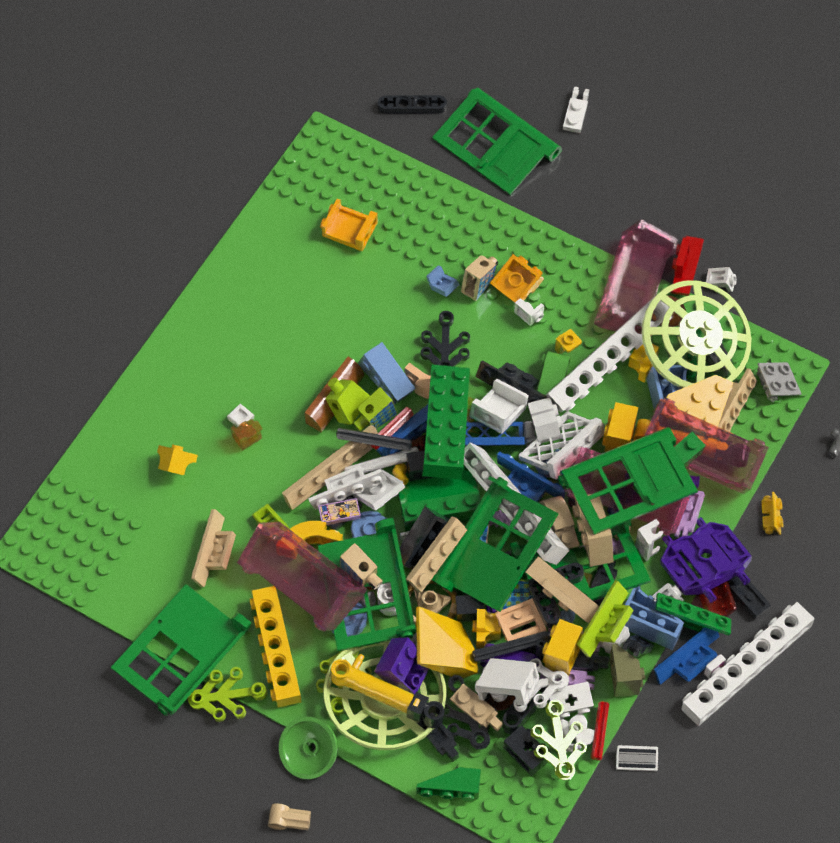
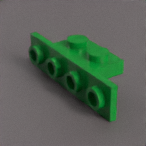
(693, 616)

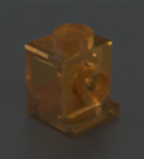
(247, 433)

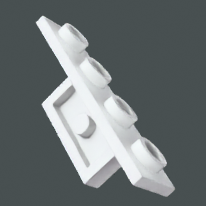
(346, 484)

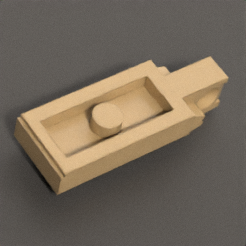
(476, 708)

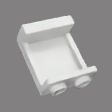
(499, 406)
(508, 678)

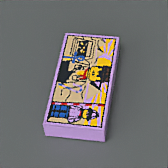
(339, 511)

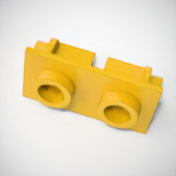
(774, 521)

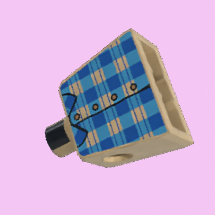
(478, 276)
(355, 561)

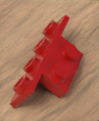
(686, 263)

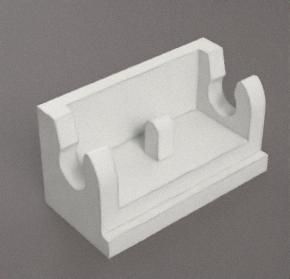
(645, 539)

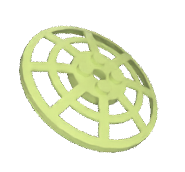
(687, 336)
(375, 708)

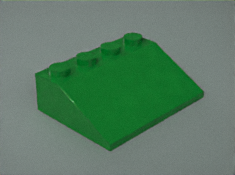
(444, 495)

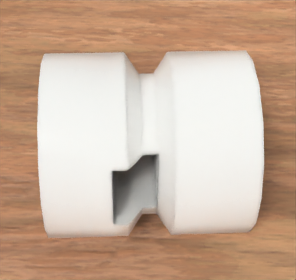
(385, 596)

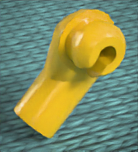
(399, 472)

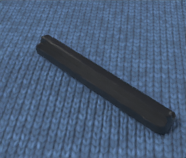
(374, 439)
(509, 646)

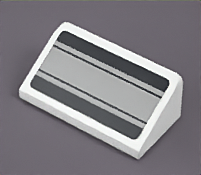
(637, 758)

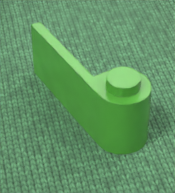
(554, 370)

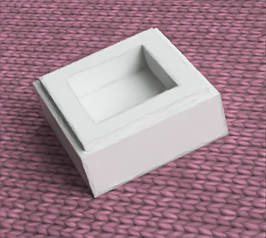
(240, 415)
(719, 661)

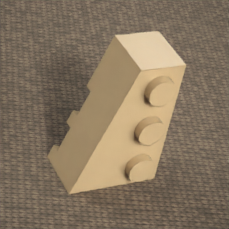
(598, 546)

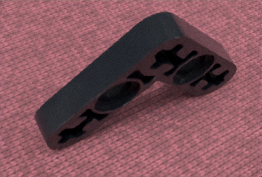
(553, 607)

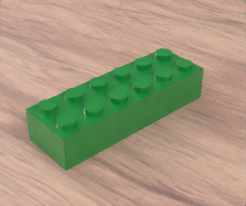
(446, 422)

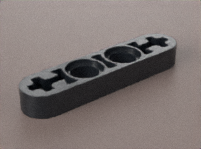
(412, 100)

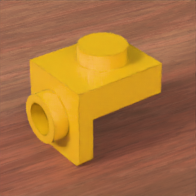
(567, 342)

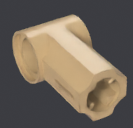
(284, 817)

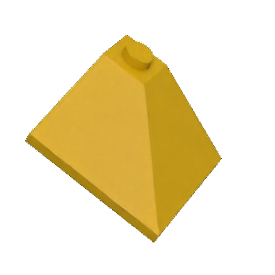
(443, 645)

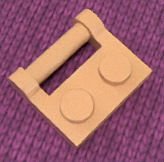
(518, 616)

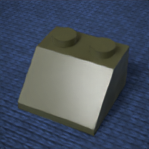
(625, 672)

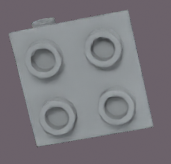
(777, 380)

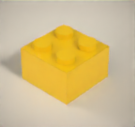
(619, 426)
(562, 648)

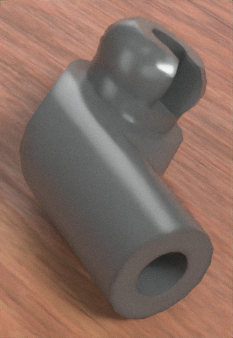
(835, 448)

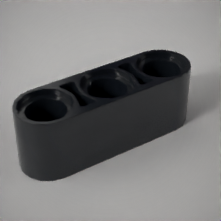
(520, 717)

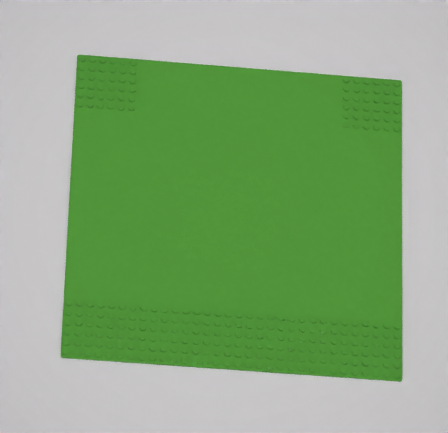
(268, 332)

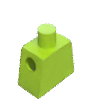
(345, 399)

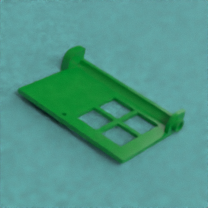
(511, 155)
(652, 468)
(630, 551)
(385, 553)
(483, 569)
(196, 629)

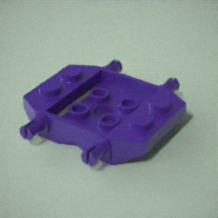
(727, 559)

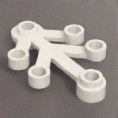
(548, 682)

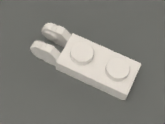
(576, 111)

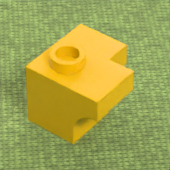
(640, 362)
(175, 459)
(486, 628)

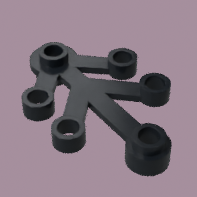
(445, 348)
(476, 731)

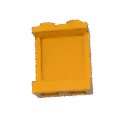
(348, 226)

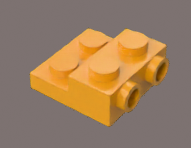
(517, 279)

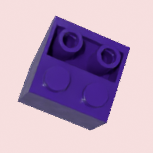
(400, 665)

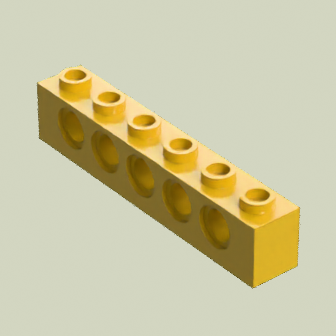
(289, 693)

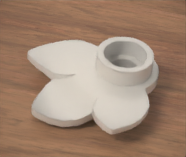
(585, 736)

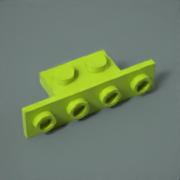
(607, 621)

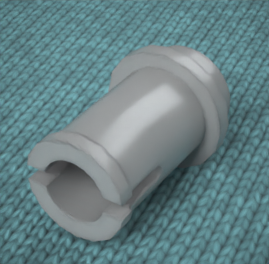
(529, 432)

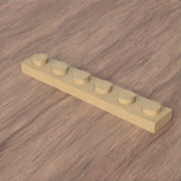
(328, 468)

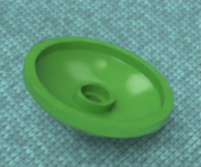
(297, 752)

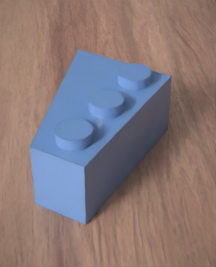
(386, 373)
(659, 386)
(652, 623)

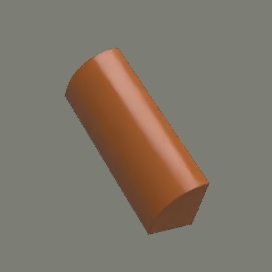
(319, 412)

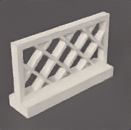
(567, 455)

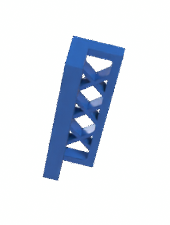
(410, 430)
(494, 441)

